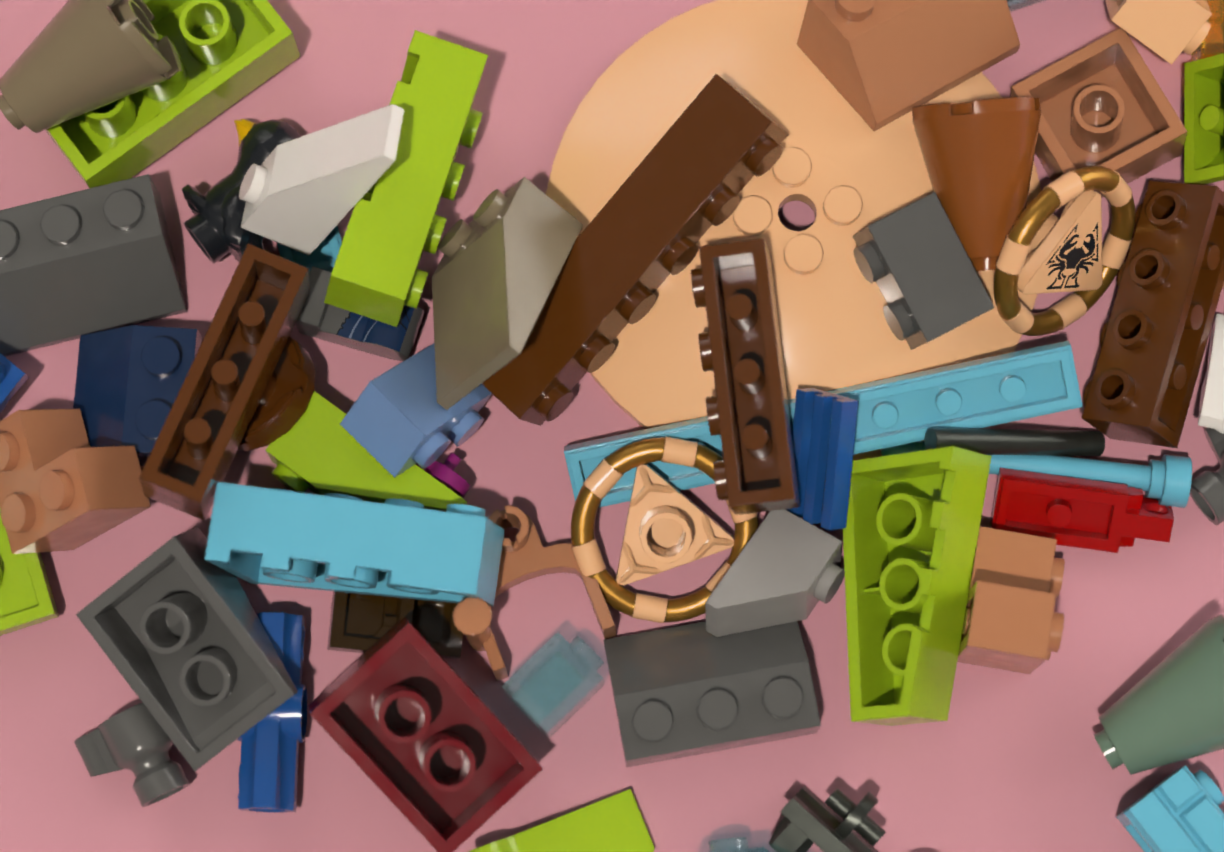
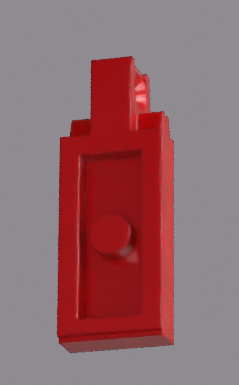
(1077, 511)

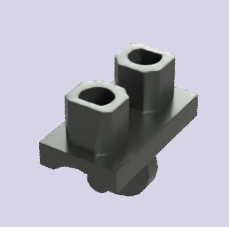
(811, 822)

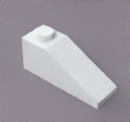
(318, 178)

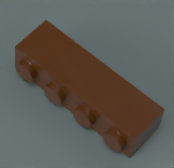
(225, 382)

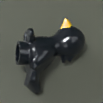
(220, 211)

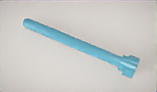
(1161, 479)

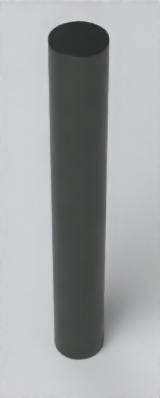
(1018, 441)

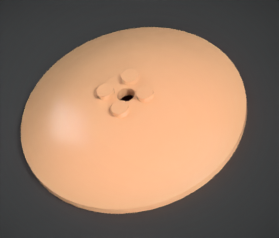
(830, 160)

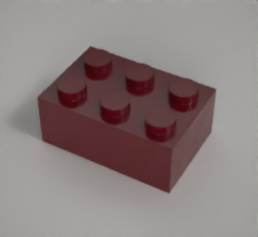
(424, 737)

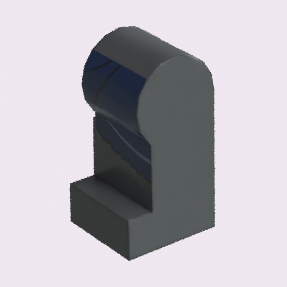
(355, 330)

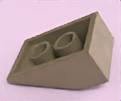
(495, 284)

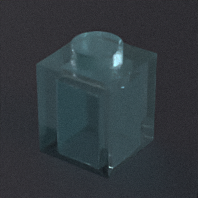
(555, 683)

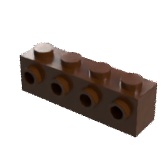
(1160, 316)
(748, 377)

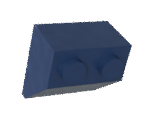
(131, 382)

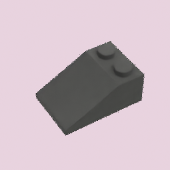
(190, 647)

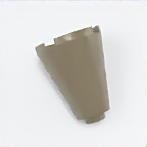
(85, 61)

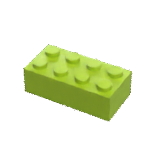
(223, 55)

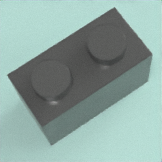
(921, 272)

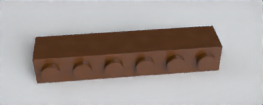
(636, 244)

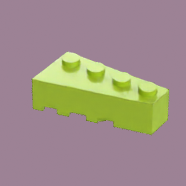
(398, 215)
(909, 579)

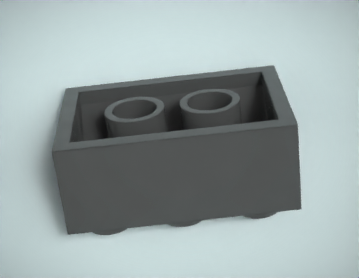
(85, 265)
(704, 693)

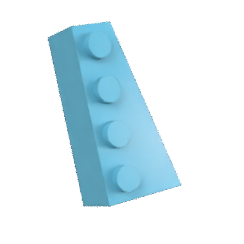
(354, 544)

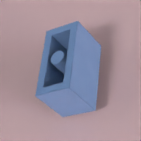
(401, 418)

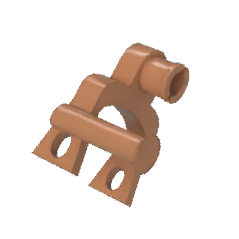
(518, 563)

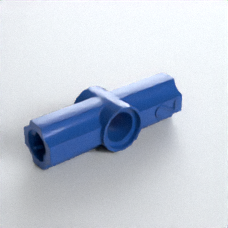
(272, 746)

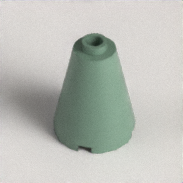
(1171, 710)

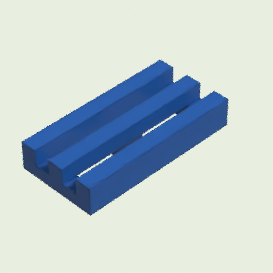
(817, 458)

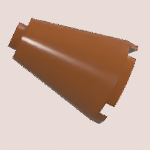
(980, 167)

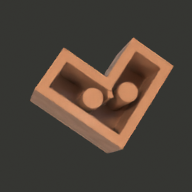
(59, 487)
(1012, 602)

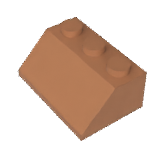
(903, 51)

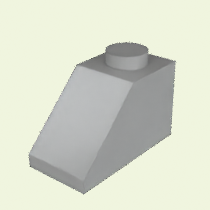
(776, 577)

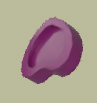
(447, 476)

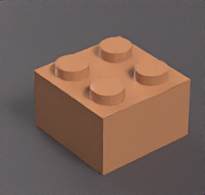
(1103, 112)

